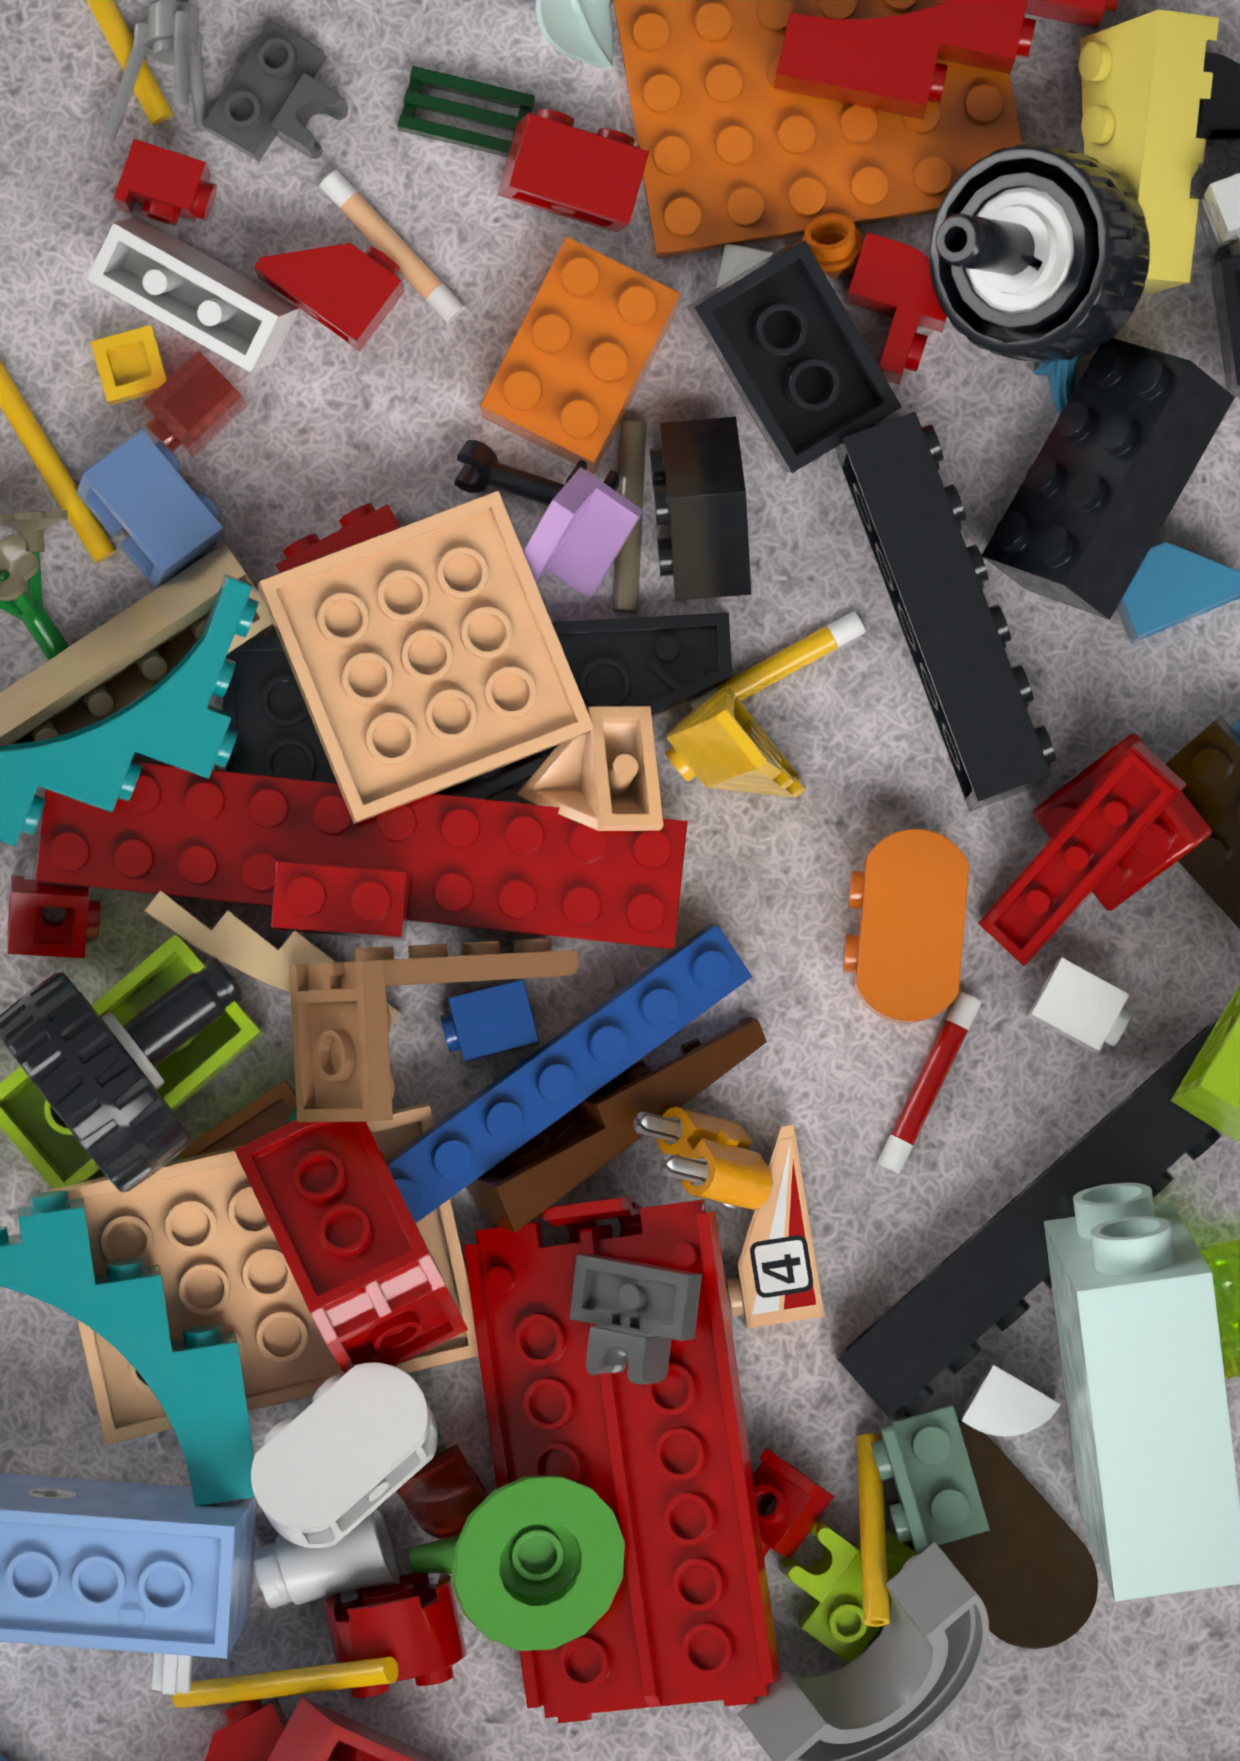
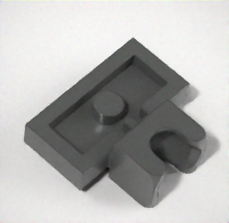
(275, 96)
(635, 1314)

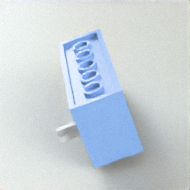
(124, 1570)

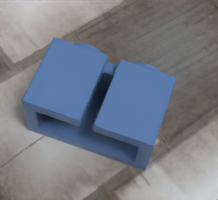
(146, 496)

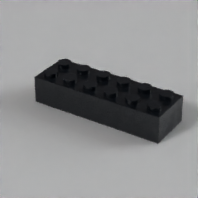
(943, 610)

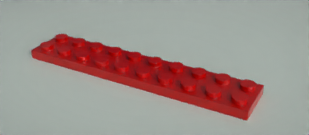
(464, 856)

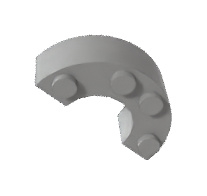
(894, 1687)

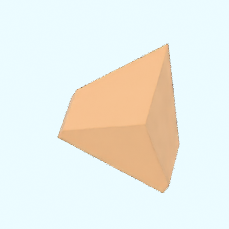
(604, 775)

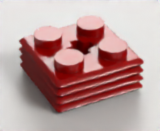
(1162, 845)

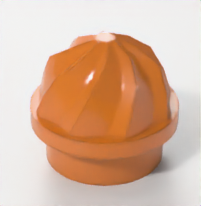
(834, 244)

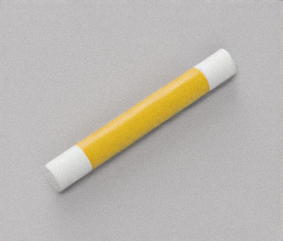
(789, 659)

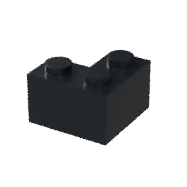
(705, 504)

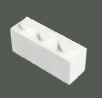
(193, 293)

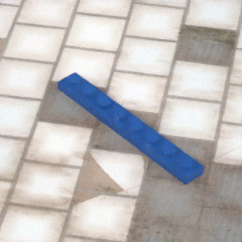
(566, 1070)

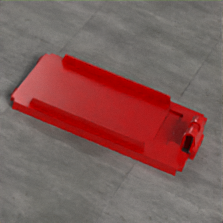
(662, 1456)

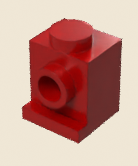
(165, 185)
(34, 935)
(797, 1508)

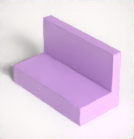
(581, 533)

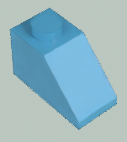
(1174, 588)

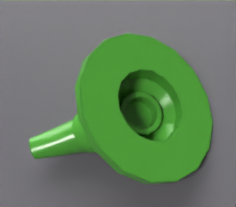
(532, 1562)

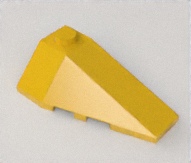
(730, 750)

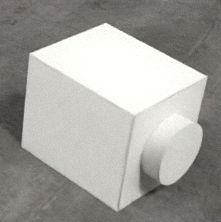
(1081, 1007)

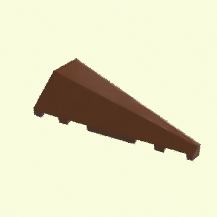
(603, 1127)

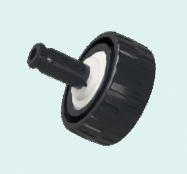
(1039, 253)
(104, 1072)

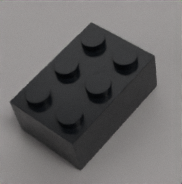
(794, 356)

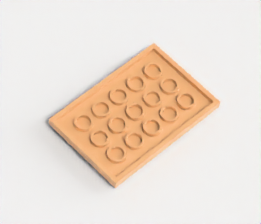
(229, 1271)

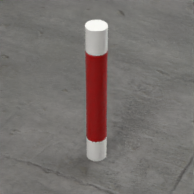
(929, 1082)

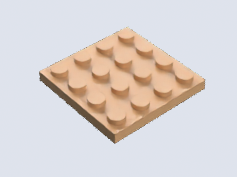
(425, 657)

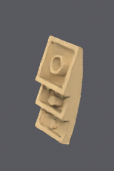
(241, 945)

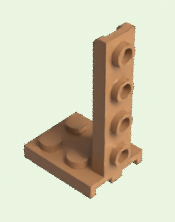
(345, 1019)

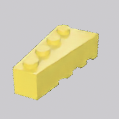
(1142, 121)

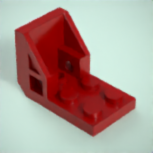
(350, 1242)

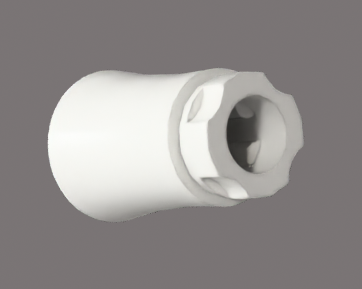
(306, 1574)

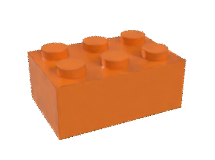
(580, 354)

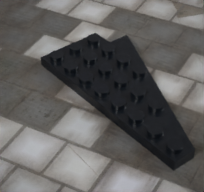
(612, 661)

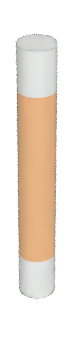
(392, 245)

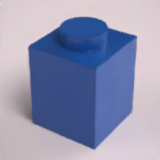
(490, 1021)

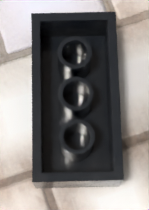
(1108, 476)

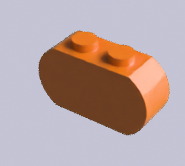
(908, 926)

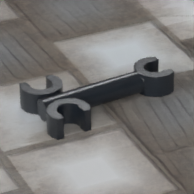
(487, 470)

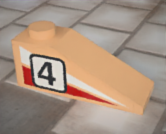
(778, 1256)

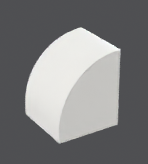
(1006, 1405)

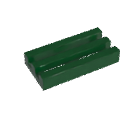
(415, 99)

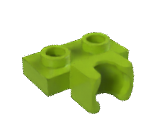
(836, 1585)

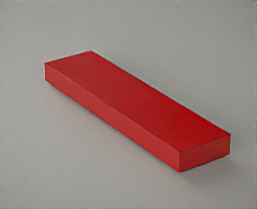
(1082, 853)

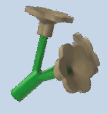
(21, 563)

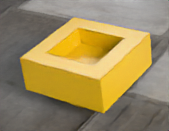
(129, 364)

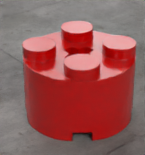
(402, 1621)

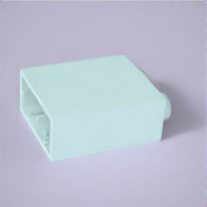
(1145, 1394)

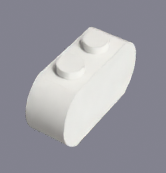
(343, 1454)

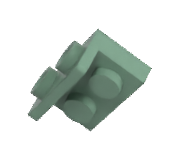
(931, 1479)

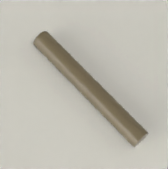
(631, 487)

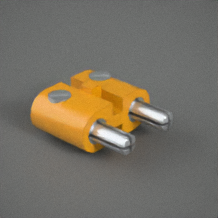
(709, 1156)

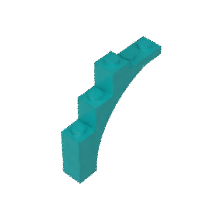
(164, 723)
(191, 1377)

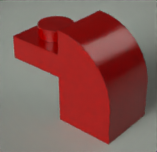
(898, 284)

